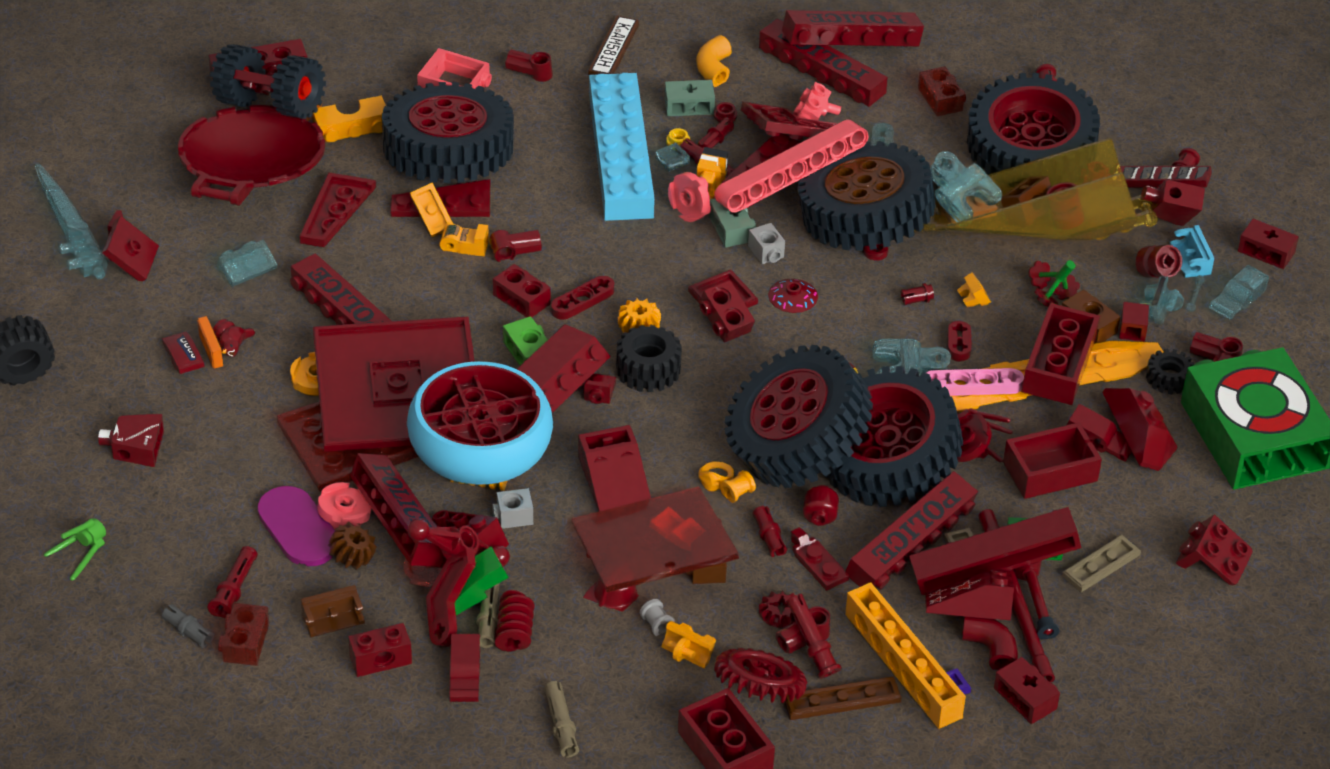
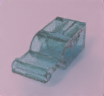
(1240, 292)

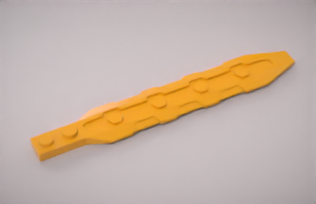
(1106, 363)

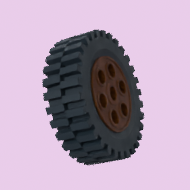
(868, 197)

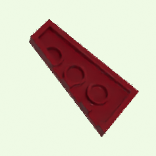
(459, 200)
(334, 206)

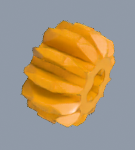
(637, 314)

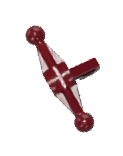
(459, 549)

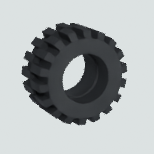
(24, 350)
(648, 358)

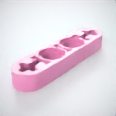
(973, 377)

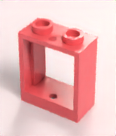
(457, 64)

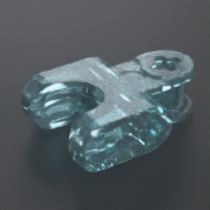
(959, 182)
(909, 355)

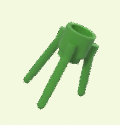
(88, 533)

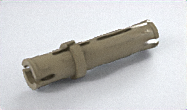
(488, 617)
(563, 727)

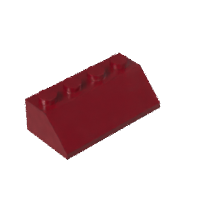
(564, 363)

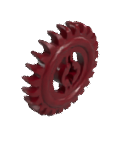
(760, 677)

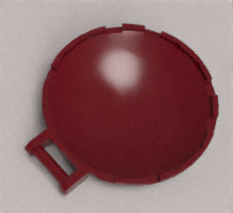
(248, 151)

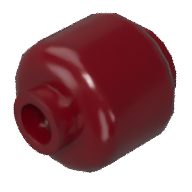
(821, 505)

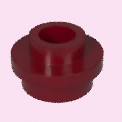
(725, 110)

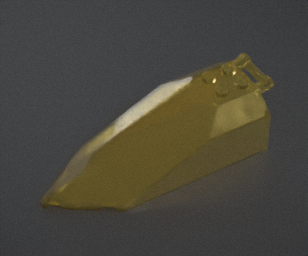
(1083, 212)

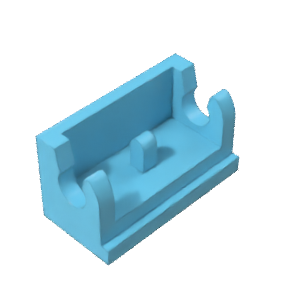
(1195, 252)

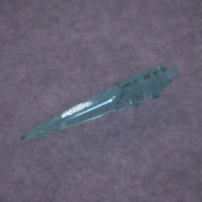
(78, 234)

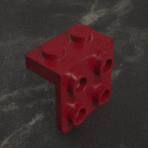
(1217, 548)

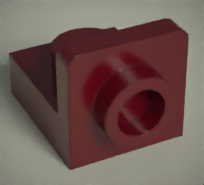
(599, 388)

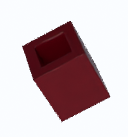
(1134, 321)

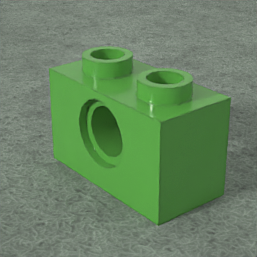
(523, 338)

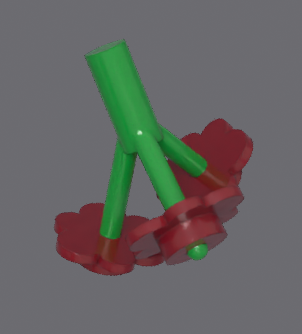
(1063, 286)

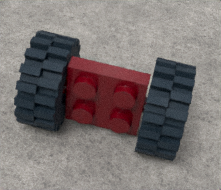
(294, 87)

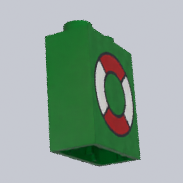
(1257, 417)

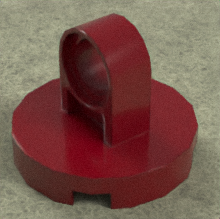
(975, 435)

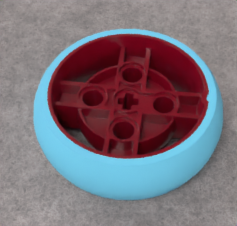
(470, 422)

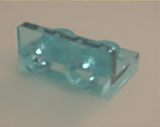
(247, 262)

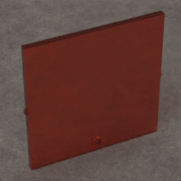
(654, 539)

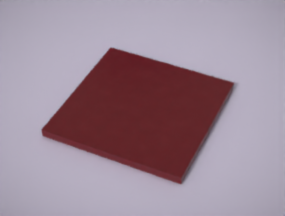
(374, 372)

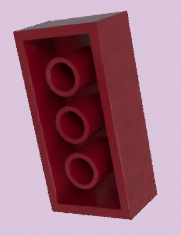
(1060, 354)

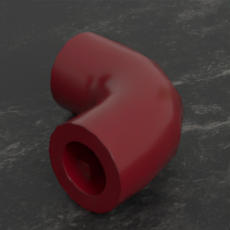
(994, 636)

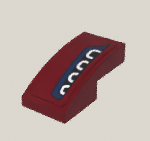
(183, 352)

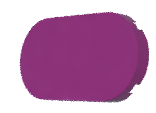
(296, 525)

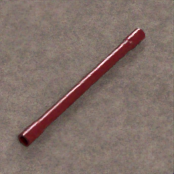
(1039, 659)

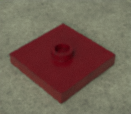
(130, 249)

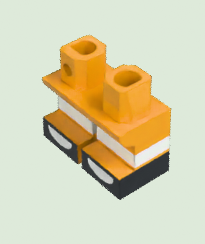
(713, 168)

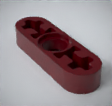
(587, 289)

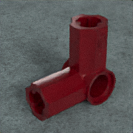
(1216, 348)

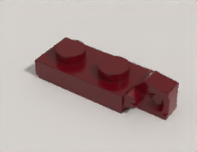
(817, 560)

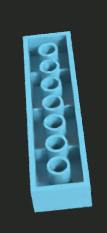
(621, 147)

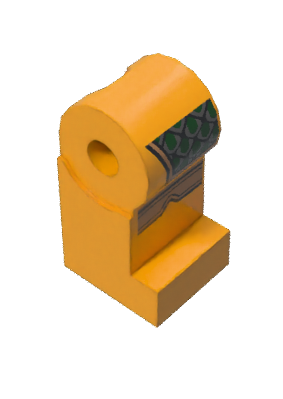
(465, 240)

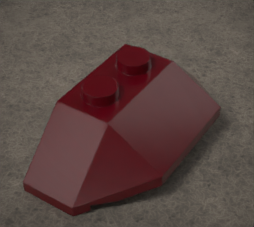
(1141, 426)

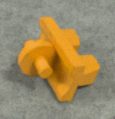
(688, 644)

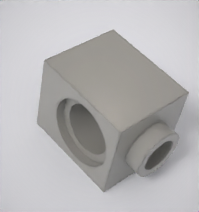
(766, 243)
(513, 508)

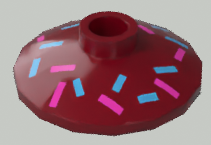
(793, 295)

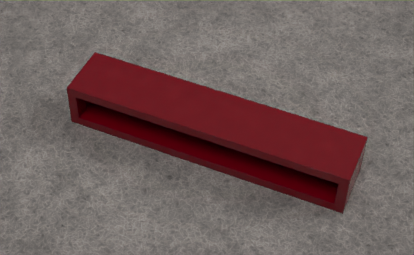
(996, 549)

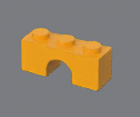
(340, 126)

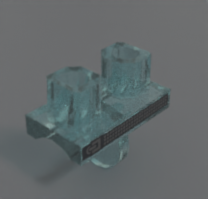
(1161, 300)

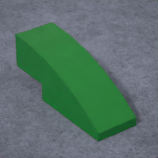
(485, 575)

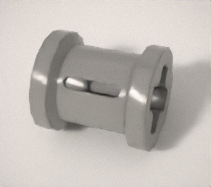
(656, 616)

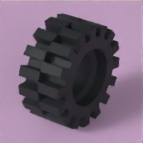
(1165, 380)

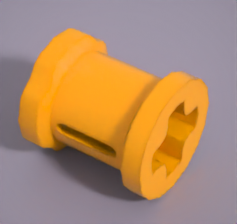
(738, 486)

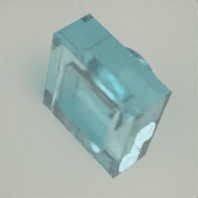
(672, 157)

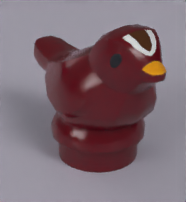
(231, 336)

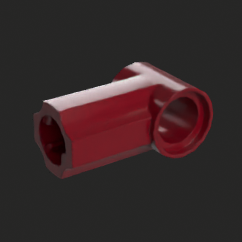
(537, 65)
(509, 245)
(791, 638)

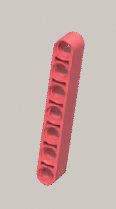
(791, 165)

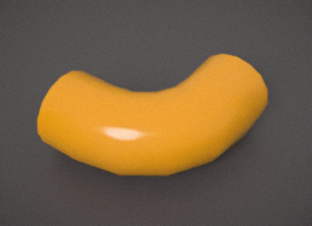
(709, 60)

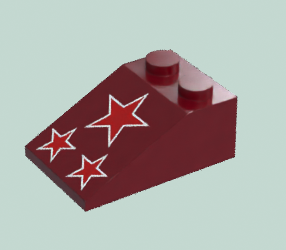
(977, 596)

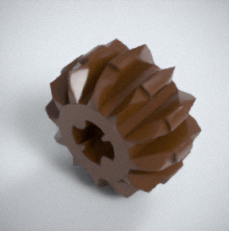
(352, 545)

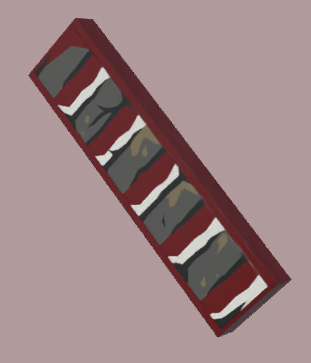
(1155, 175)

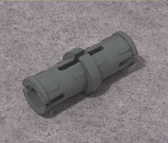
(187, 625)

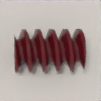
(514, 621)

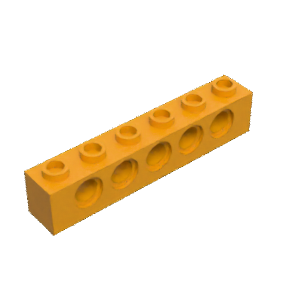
(905, 655)

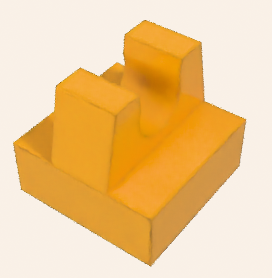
(974, 291)

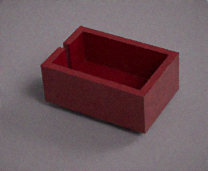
(1052, 460)

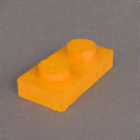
(431, 209)

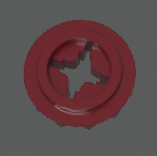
(769, 610)

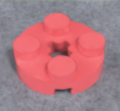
(699, 202)
(355, 509)

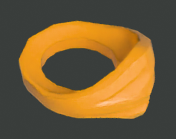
(712, 480)

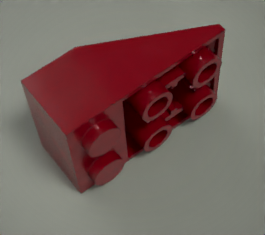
(613, 467)
(486, 527)

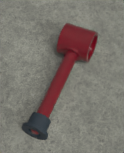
(1045, 624)

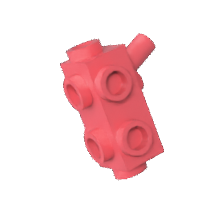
(815, 103)

